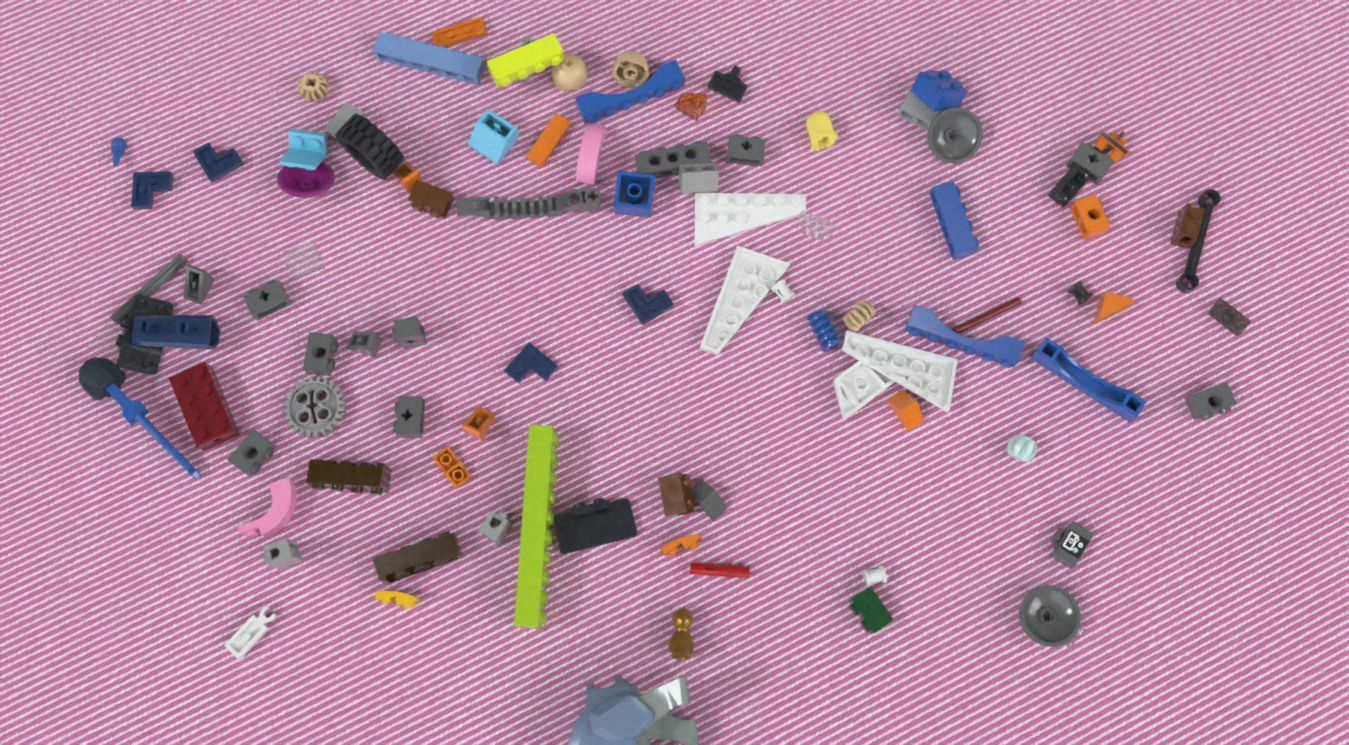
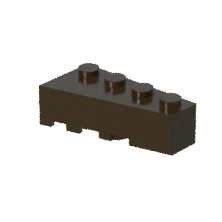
(349, 476)
(417, 558)

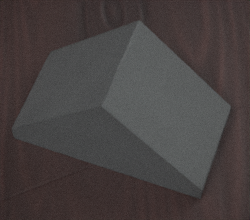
(197, 284)
(365, 343)
(708, 499)

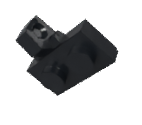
(728, 84)

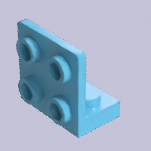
(305, 150)

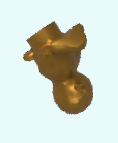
(681, 642)

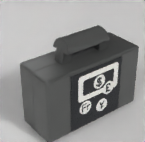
(1071, 544)

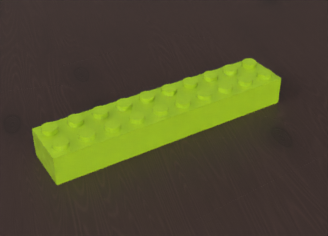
(536, 528)

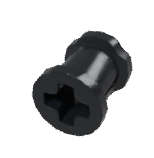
(1080, 293)

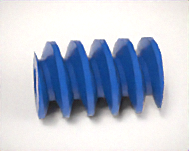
(824, 330)

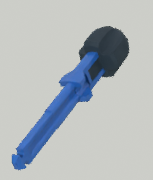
(103, 379)

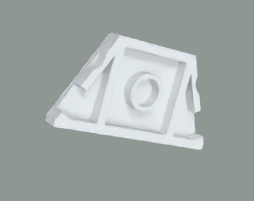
(858, 387)

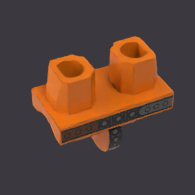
(1118, 150)

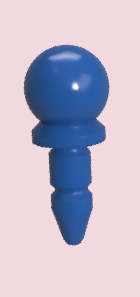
(118, 148)

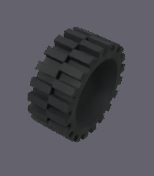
(369, 146)

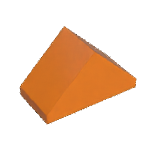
(407, 176)
(1111, 304)
(906, 409)
(478, 423)

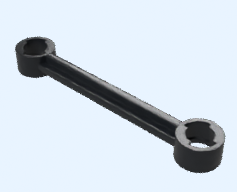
(1196, 249)

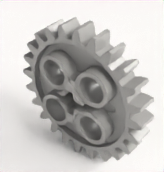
(296, 410)

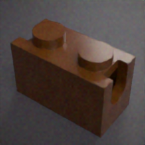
(431, 199)
(1188, 225)
(676, 495)

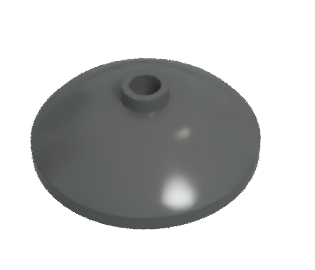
(966, 135)
(1062, 612)

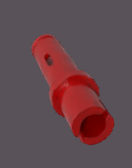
(720, 570)

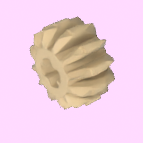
(313, 86)
(859, 315)

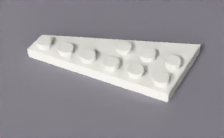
(736, 213)
(745, 286)
(915, 369)

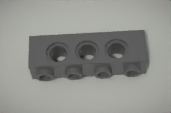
(662, 155)

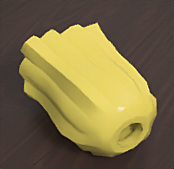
(820, 130)

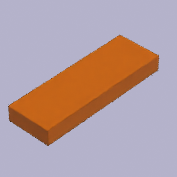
(459, 33)
(548, 140)

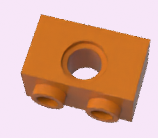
(1090, 227)

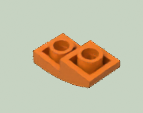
(451, 466)
(687, 542)

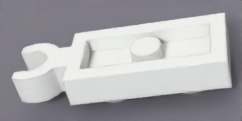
(249, 634)

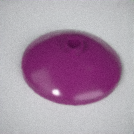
(306, 183)

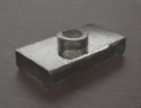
(1229, 317)

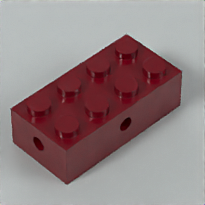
(204, 406)

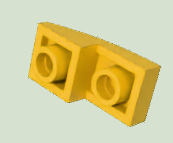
(402, 599)

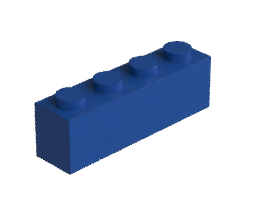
(953, 220)

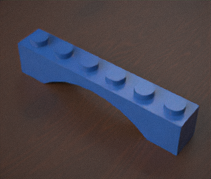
(598, 105)
(926, 324)
(1059, 362)

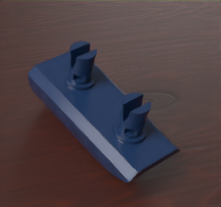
(176, 331)

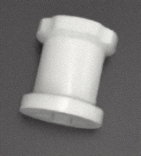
(783, 291)
(874, 575)

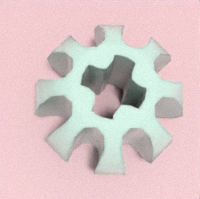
(1022, 448)

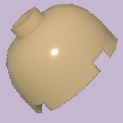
(630, 69)
(570, 73)

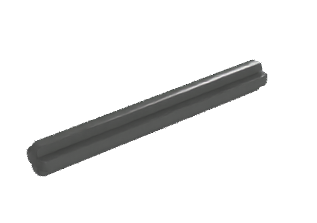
(151, 286)

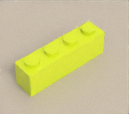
(525, 60)

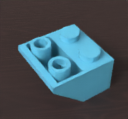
(493, 136)

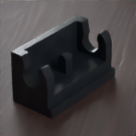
(1068, 185)

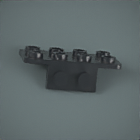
(140, 358)
(594, 525)

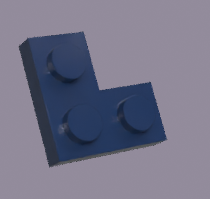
(217, 166)
(146, 184)
(647, 308)
(530, 359)

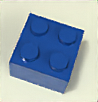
(938, 90)
(634, 194)

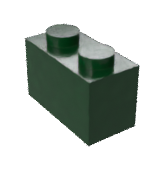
(870, 610)

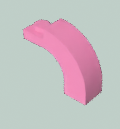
(590, 153)
(282, 508)

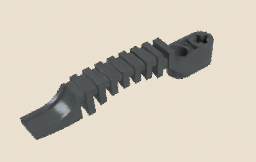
(553, 205)

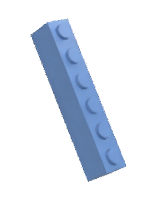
(429, 58)

